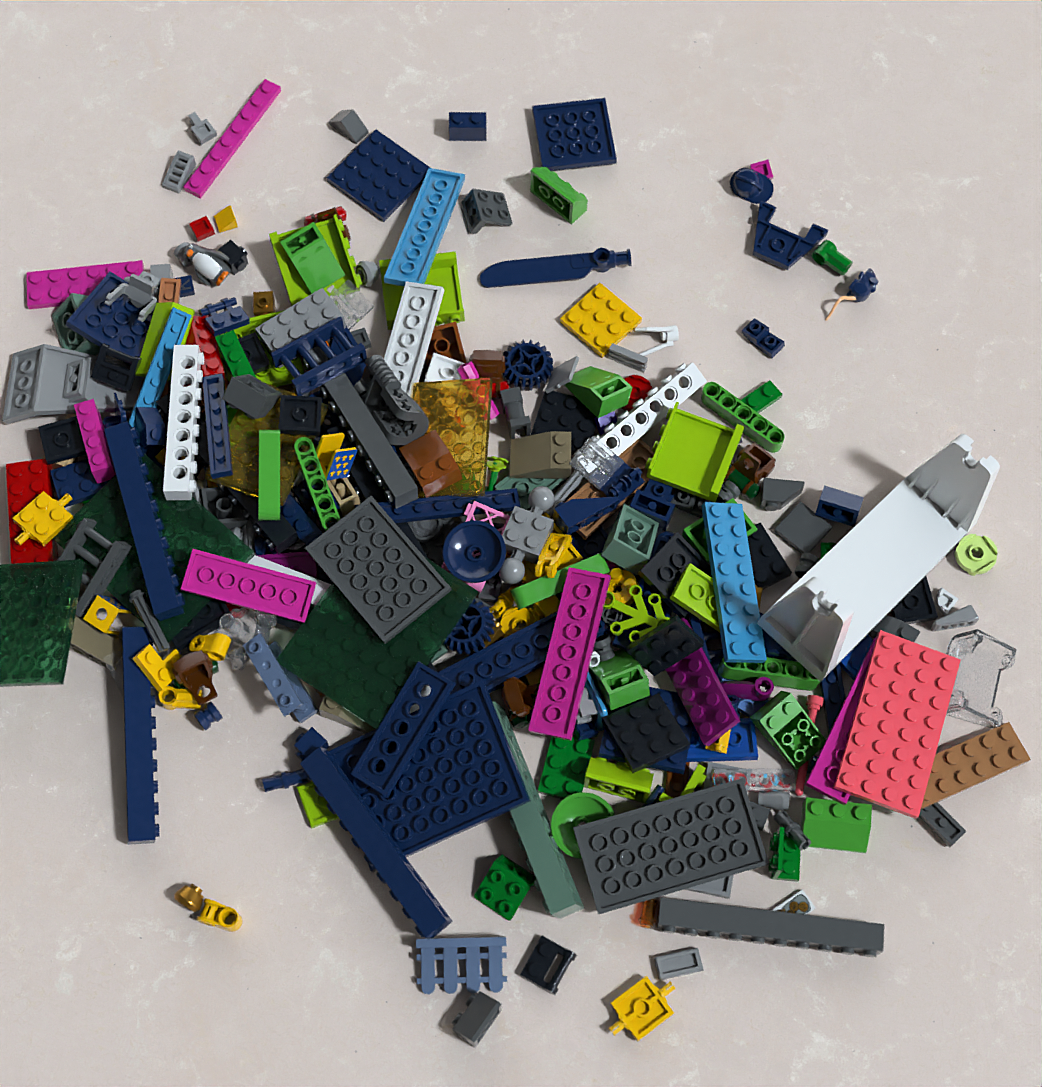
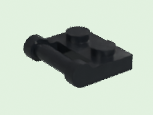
(113, 373)
(541, 961)

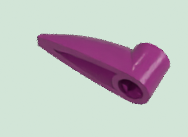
(749, 689)

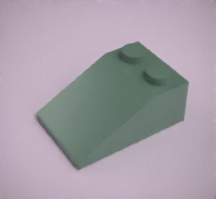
(630, 540)

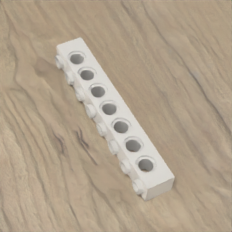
(183, 357)
(691, 379)

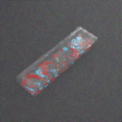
(757, 779)

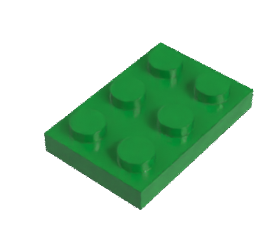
(565, 767)

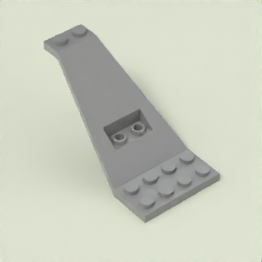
(56, 378)

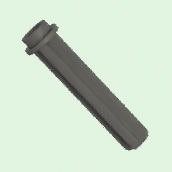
(150, 622)

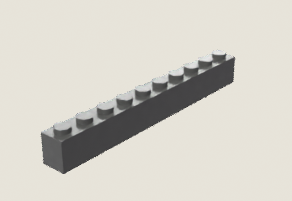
(367, 436)
(771, 926)

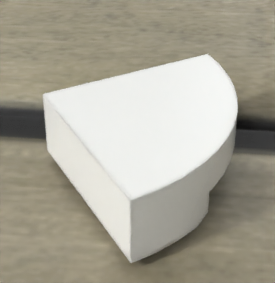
(945, 601)

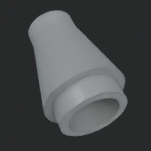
(775, 799)

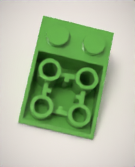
(312, 258)
(600, 390)
(620, 680)
(788, 729)

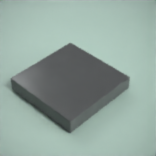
(803, 528)

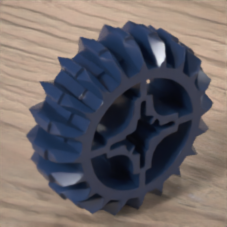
(529, 355)
(483, 621)

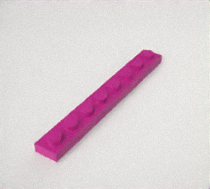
(232, 138)

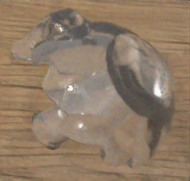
(241, 627)

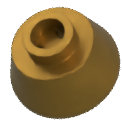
(190, 897)

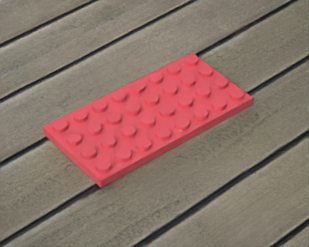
(897, 724)

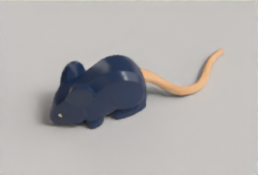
(859, 289)

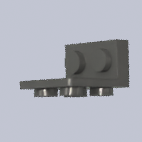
(485, 207)

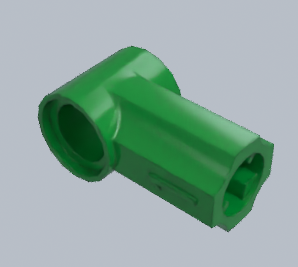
(828, 254)

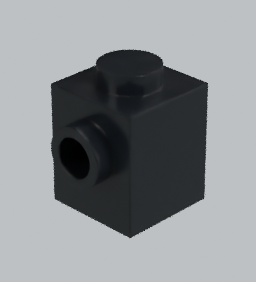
(236, 255)

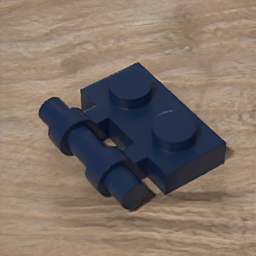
(225, 321)

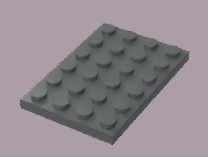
(378, 569)

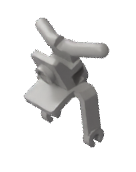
(140, 291)

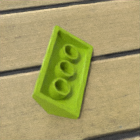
(155, 331)

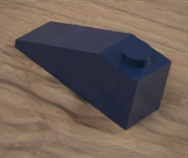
(581, 512)

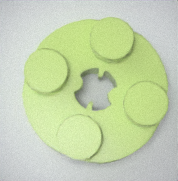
(972, 564)

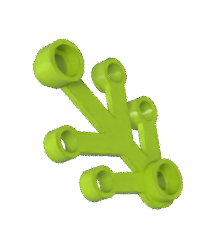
(639, 616)

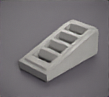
(181, 160)
(960, 618)

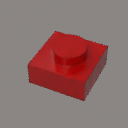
(202, 228)

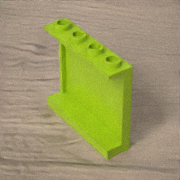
(332, 233)
(442, 274)
(693, 453)

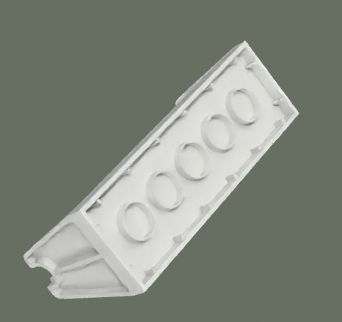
(881, 558)

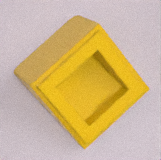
(225, 219)

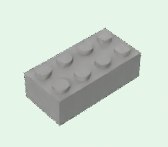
(298, 321)

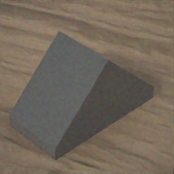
(349, 125)

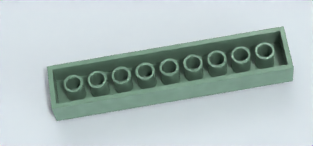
(537, 840)

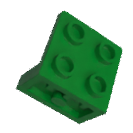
(785, 857)
(505, 887)

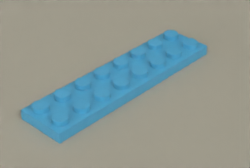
(424, 227)
(733, 583)

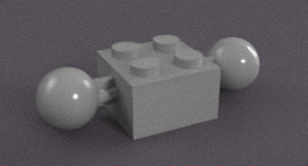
(527, 534)

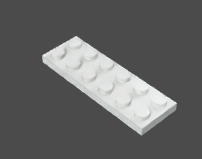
(413, 332)

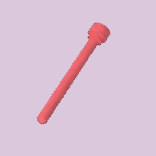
(813, 704)

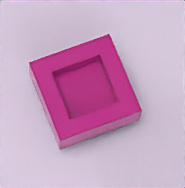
(763, 167)

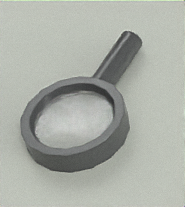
(427, 529)

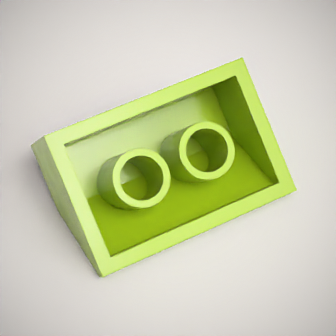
(618, 779)

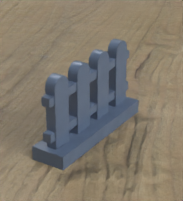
(472, 963)

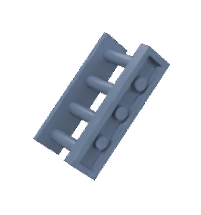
(283, 685)

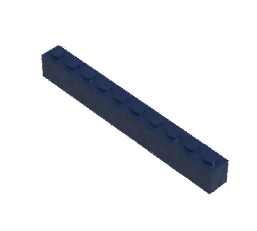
(144, 521)
(139, 741)
(376, 843)

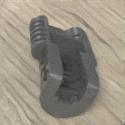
(390, 404)

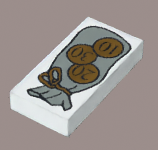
(796, 904)

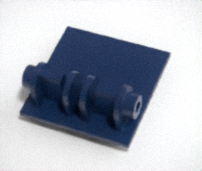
(120, 414)
(623, 482)

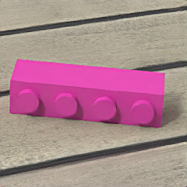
(95, 441)

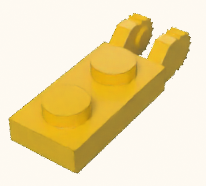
(552, 554)

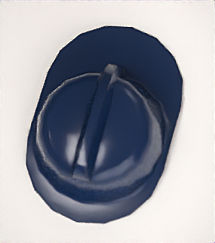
(751, 185)

